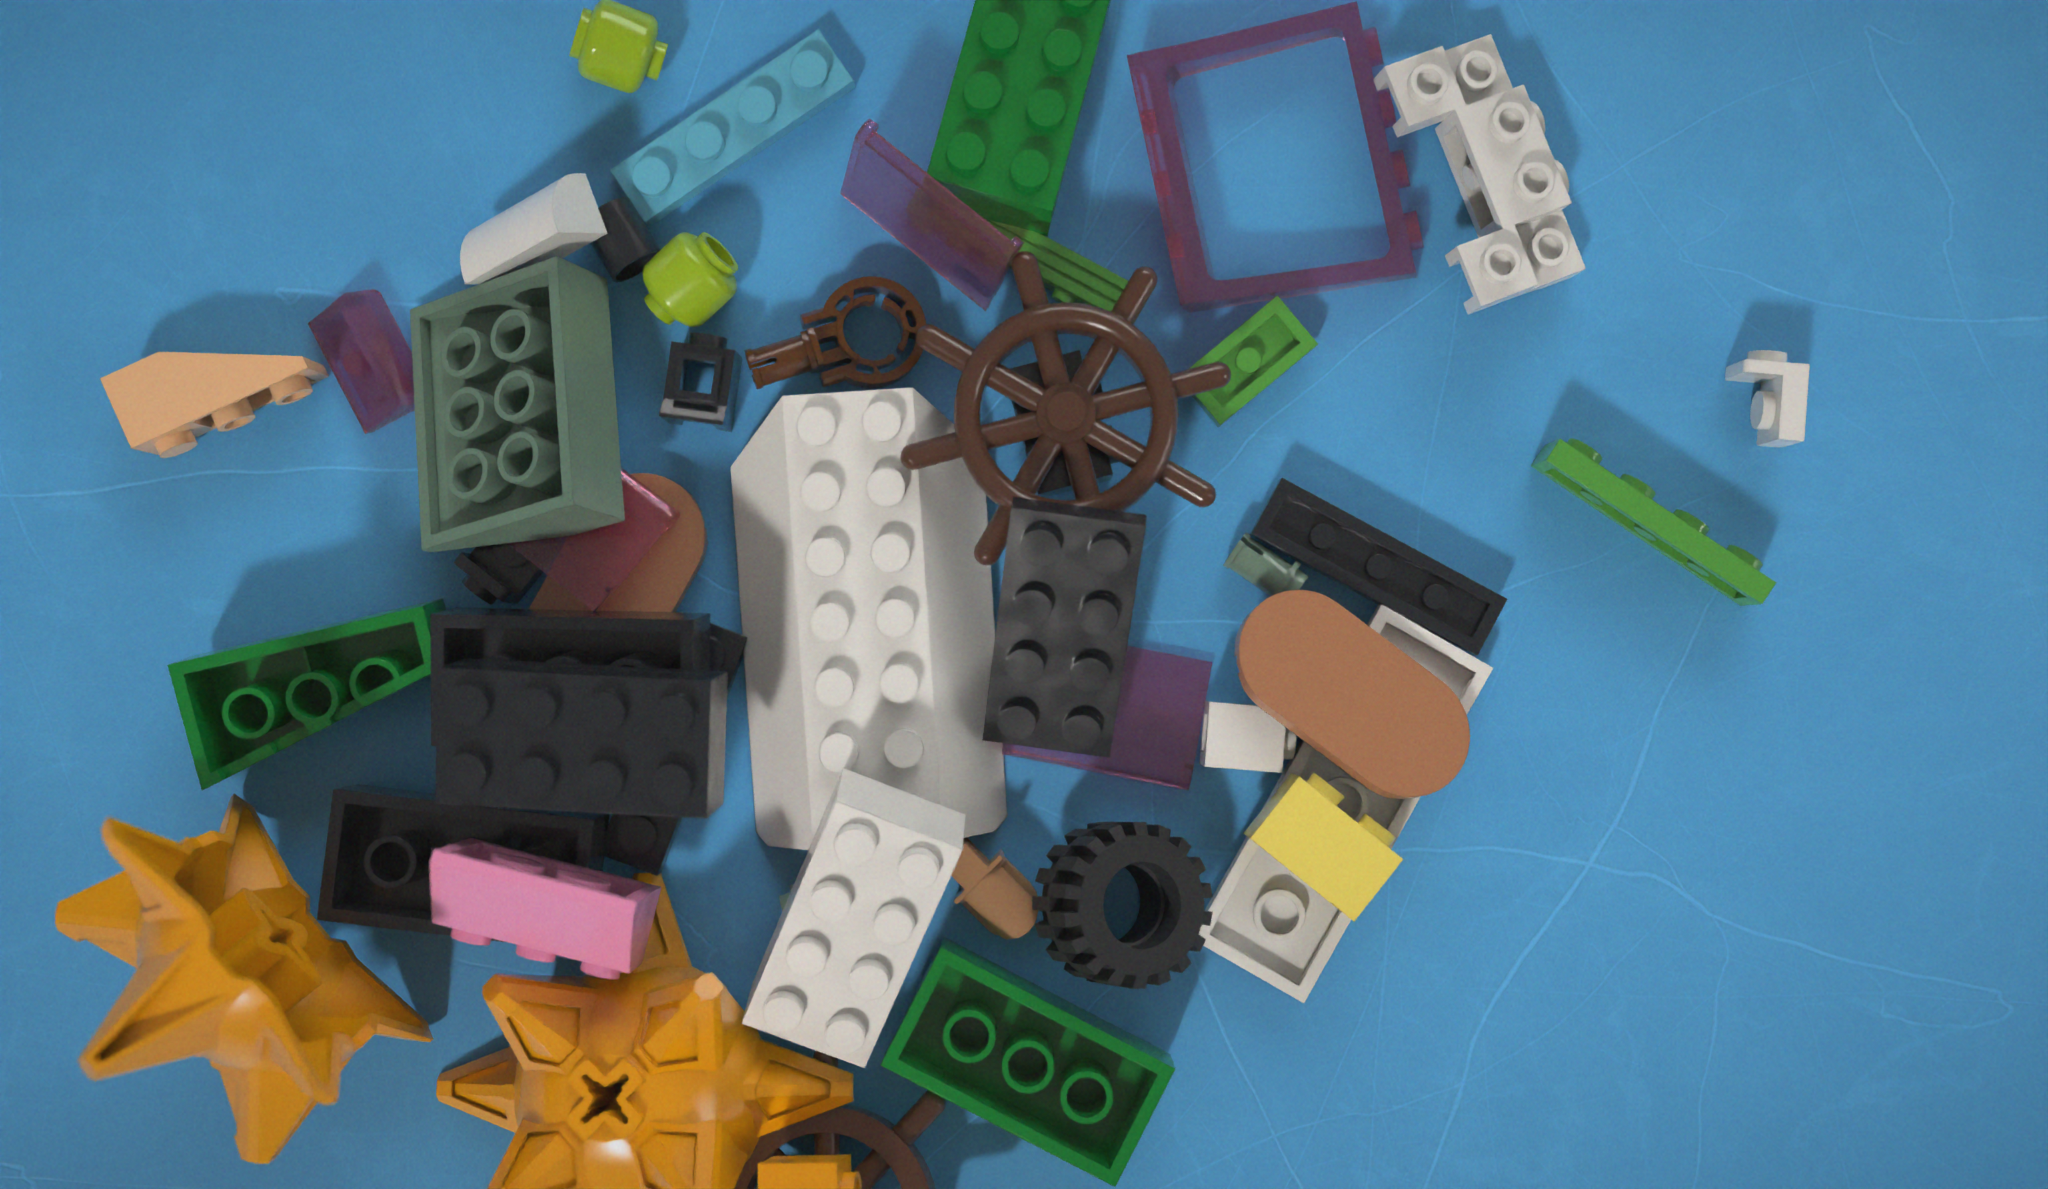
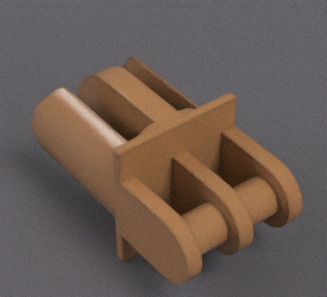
(994, 892)

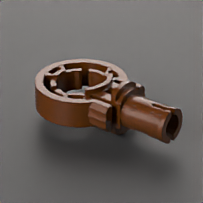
(803, 352)

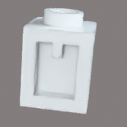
(1781, 404)

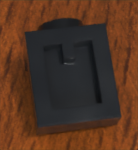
(497, 573)

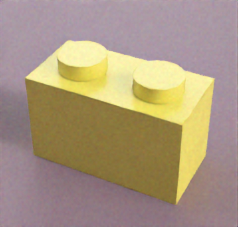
(1325, 845)

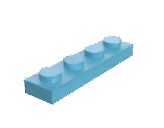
(733, 128)

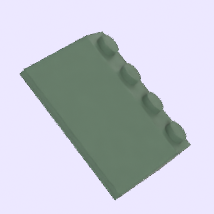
(516, 409)

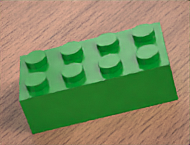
(1017, 106)
(1029, 1062)

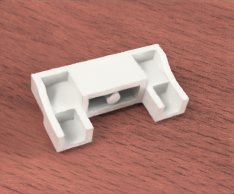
(1499, 165)

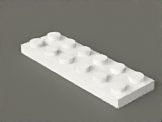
(1265, 912)

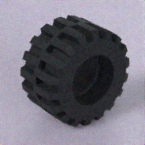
(1167, 915)

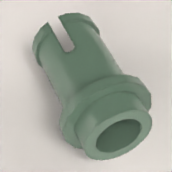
(1264, 567)

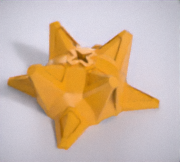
(229, 974)
(634, 1076)

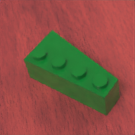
(283, 688)

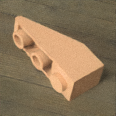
(182, 395)

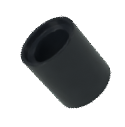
(628, 240)

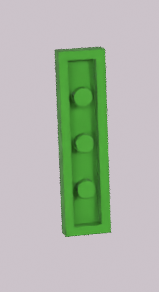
(1673, 534)

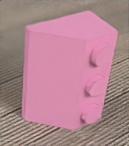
(542, 906)

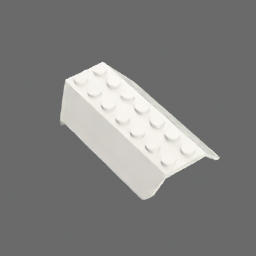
(862, 612)

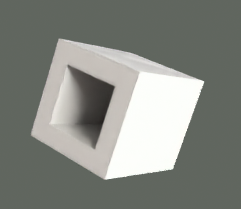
(1244, 738)

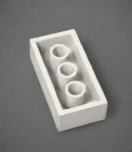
(855, 918)

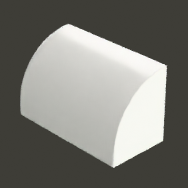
(534, 230)

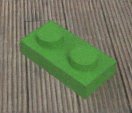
(1256, 356)

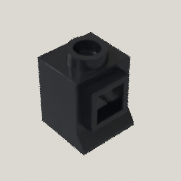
(698, 407)

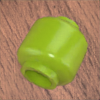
(618, 46)
(690, 279)

